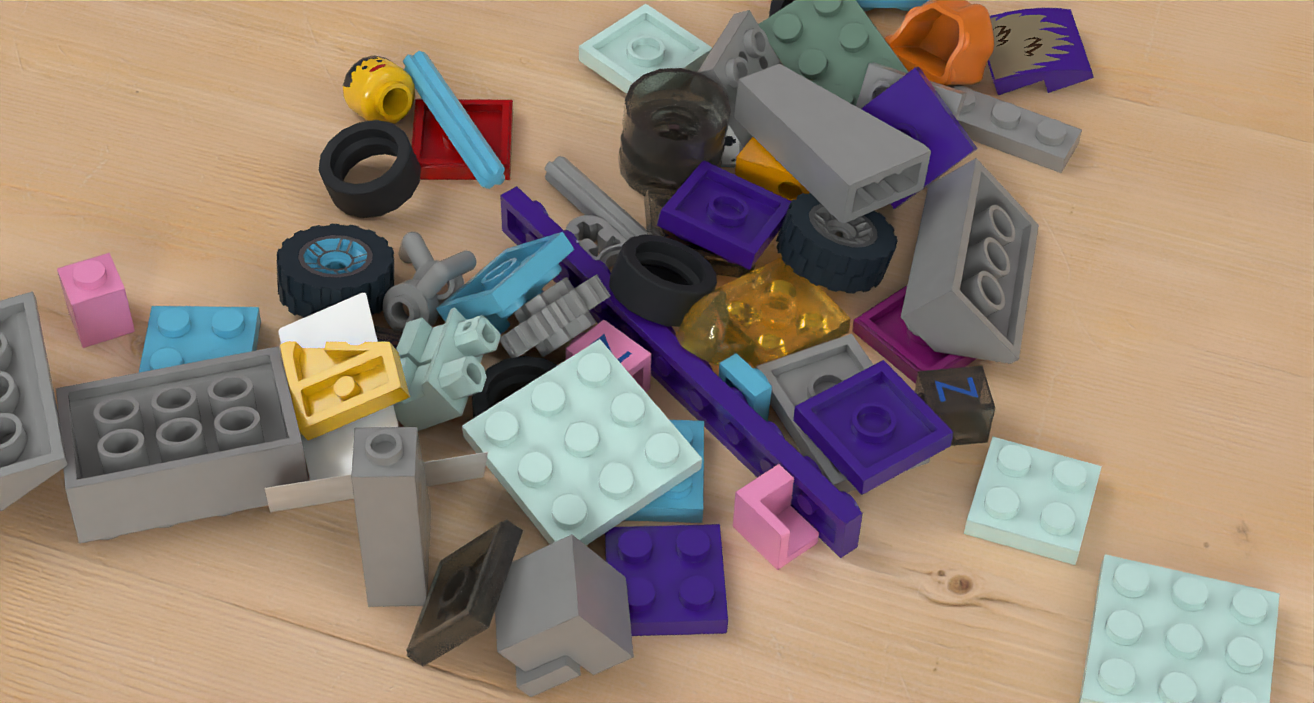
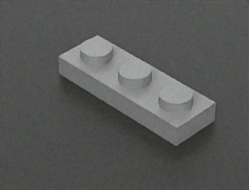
(1017, 130)

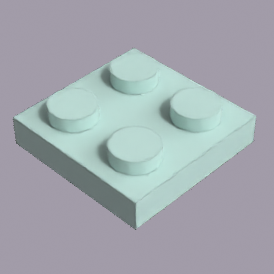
(641, 45)
(1033, 500)

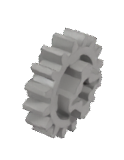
(554, 317)

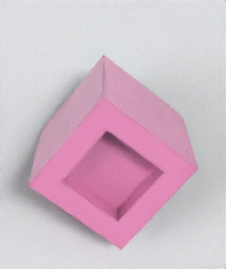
(769, 521)

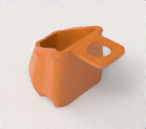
(945, 41)

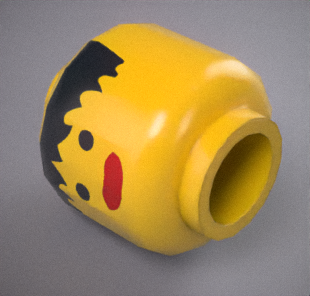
(379, 89)

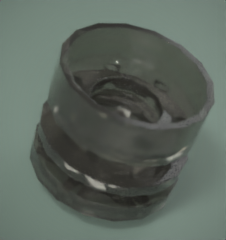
(670, 127)

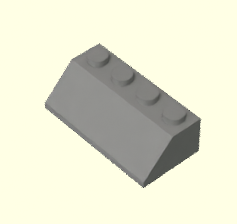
(971, 267)

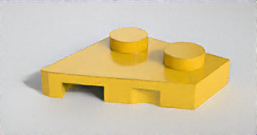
(341, 383)

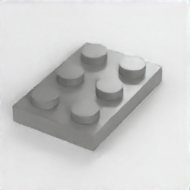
(806, 375)

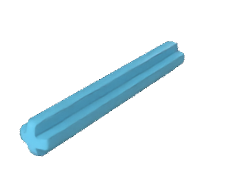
(454, 120)

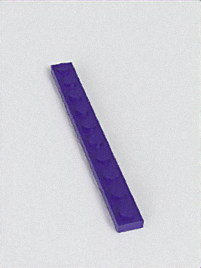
(697, 388)

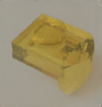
(711, 334)

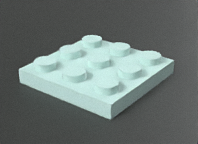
(582, 447)
(1177, 638)

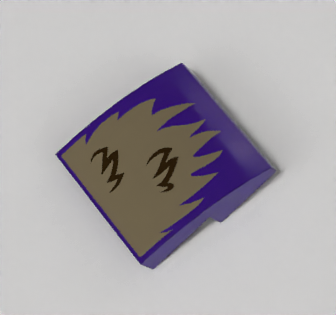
(1035, 48)

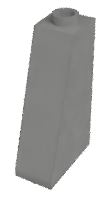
(829, 144)
(392, 515)

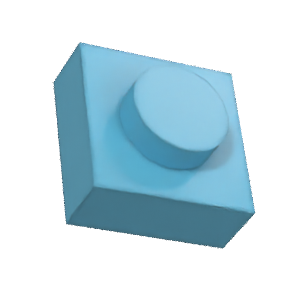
(749, 382)

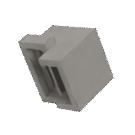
(562, 613)

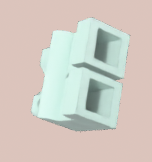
(442, 367)

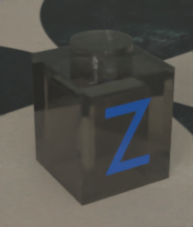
(960, 400)

